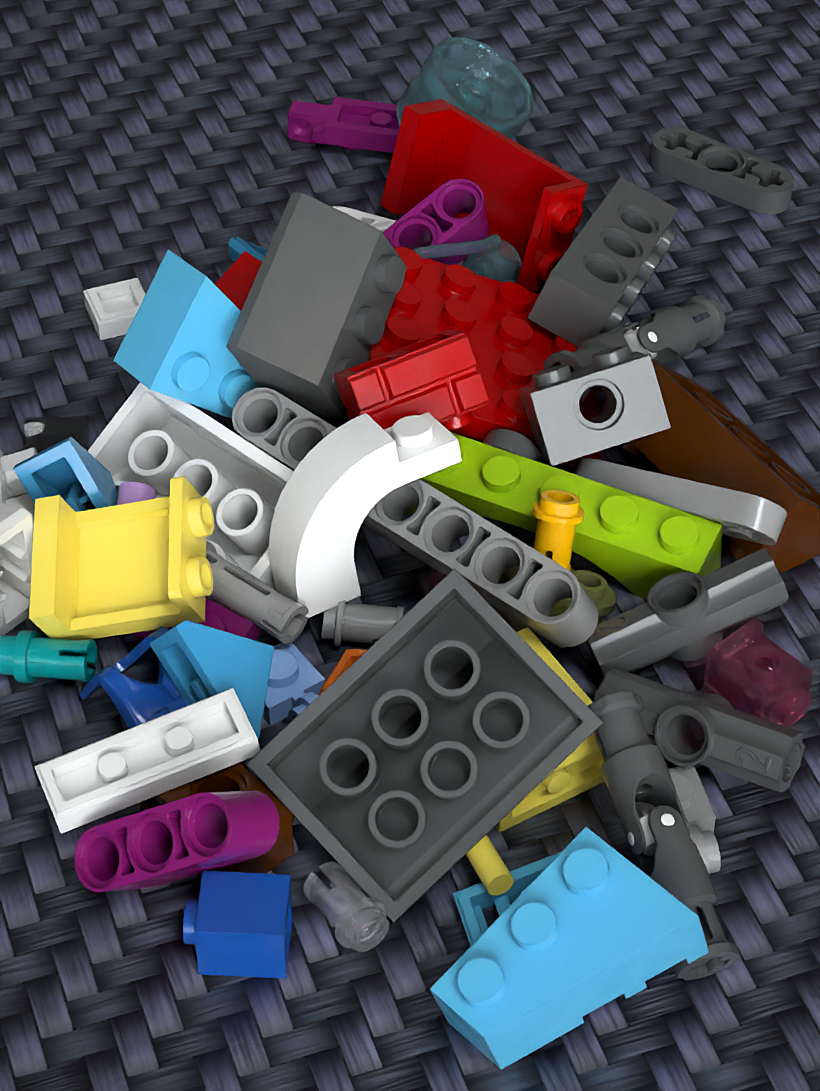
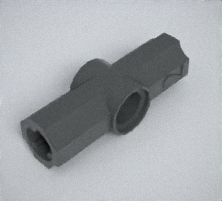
(688, 614)
(732, 740)

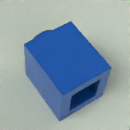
(241, 924)

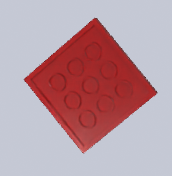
(498, 328)

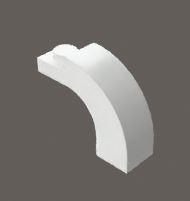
(334, 492)

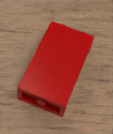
(524, 194)

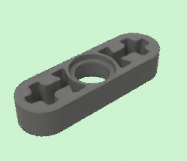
(751, 184)

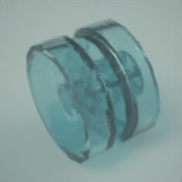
(474, 81)

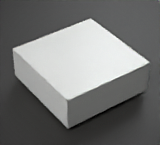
(113, 306)

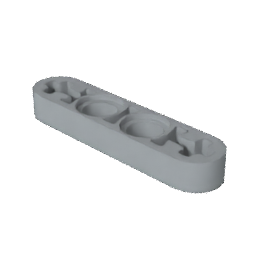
(739, 512)

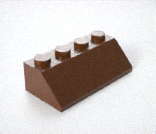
(720, 450)

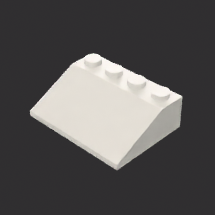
(169, 438)

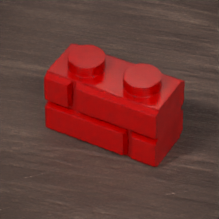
(419, 378)

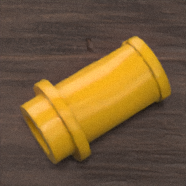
(556, 524)

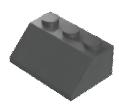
(316, 304)

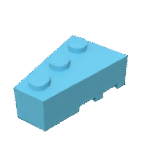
(182, 340)
(565, 949)

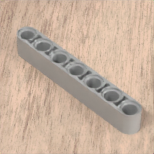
(435, 528)

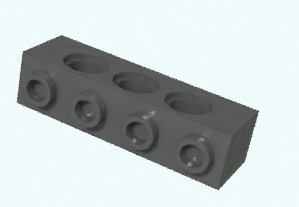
(606, 265)

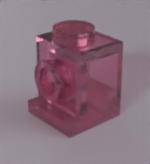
(758, 676)

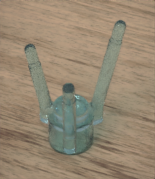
(487, 257)

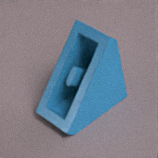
(68, 472)
(212, 661)

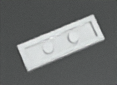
(147, 760)

